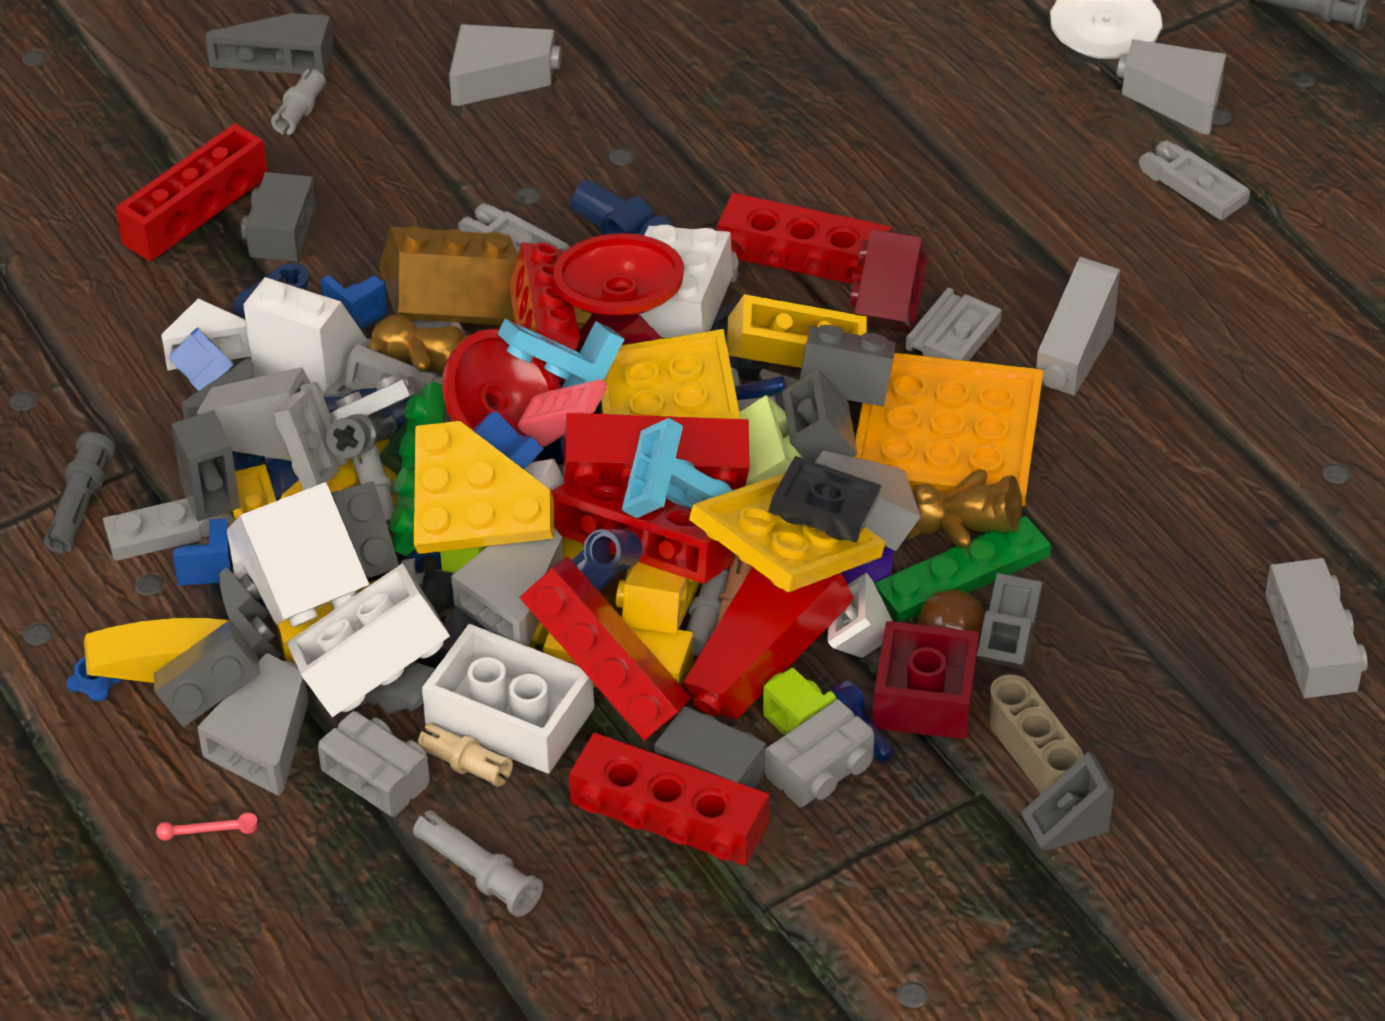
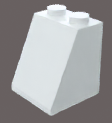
(298, 330)
(299, 555)

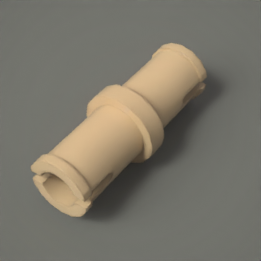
(465, 754)

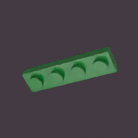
(421, 409)
(963, 568)

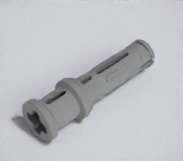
(492, 872)

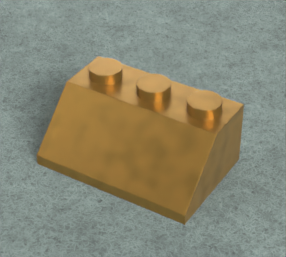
(449, 275)

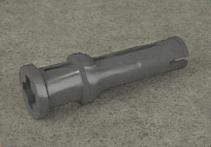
(1343, 11)
(359, 433)
(83, 478)

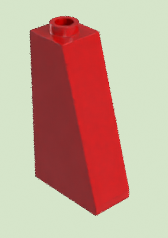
(760, 638)

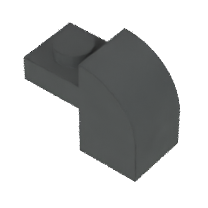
(1010, 622)

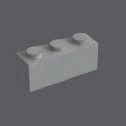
(1315, 628)

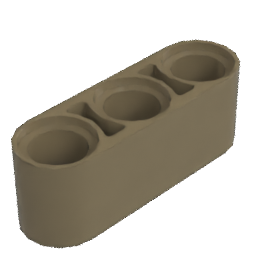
(1030, 731)

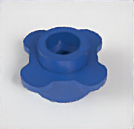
(93, 686)

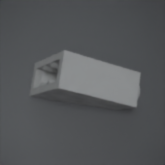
(501, 62)
(1174, 81)
(1079, 326)
(248, 411)
(895, 508)
(497, 577)
(258, 725)

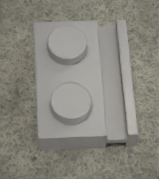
(954, 327)
(390, 392)
(304, 425)

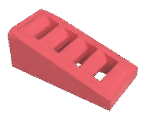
(547, 411)

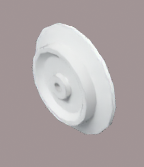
(1105, 26)

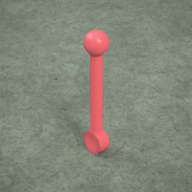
(246, 824)

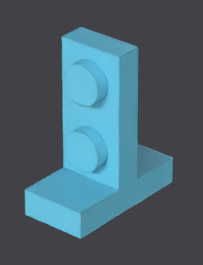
(574, 366)
(662, 476)

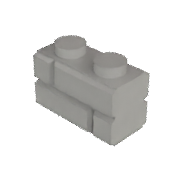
(819, 754)
(374, 762)

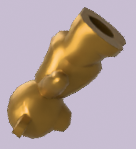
(424, 347)
(968, 507)

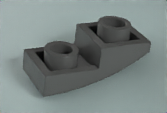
(247, 612)
(403, 692)

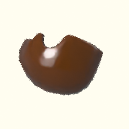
(953, 610)

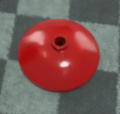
(618, 274)
(485, 371)

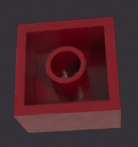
(890, 280)
(925, 680)

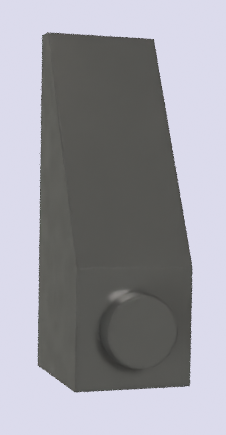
(273, 44)

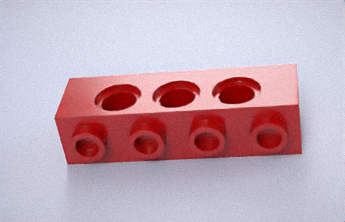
(191, 192)
(796, 237)
(536, 299)
(665, 534)
(669, 799)

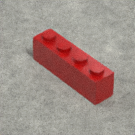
(605, 445)
(605, 647)

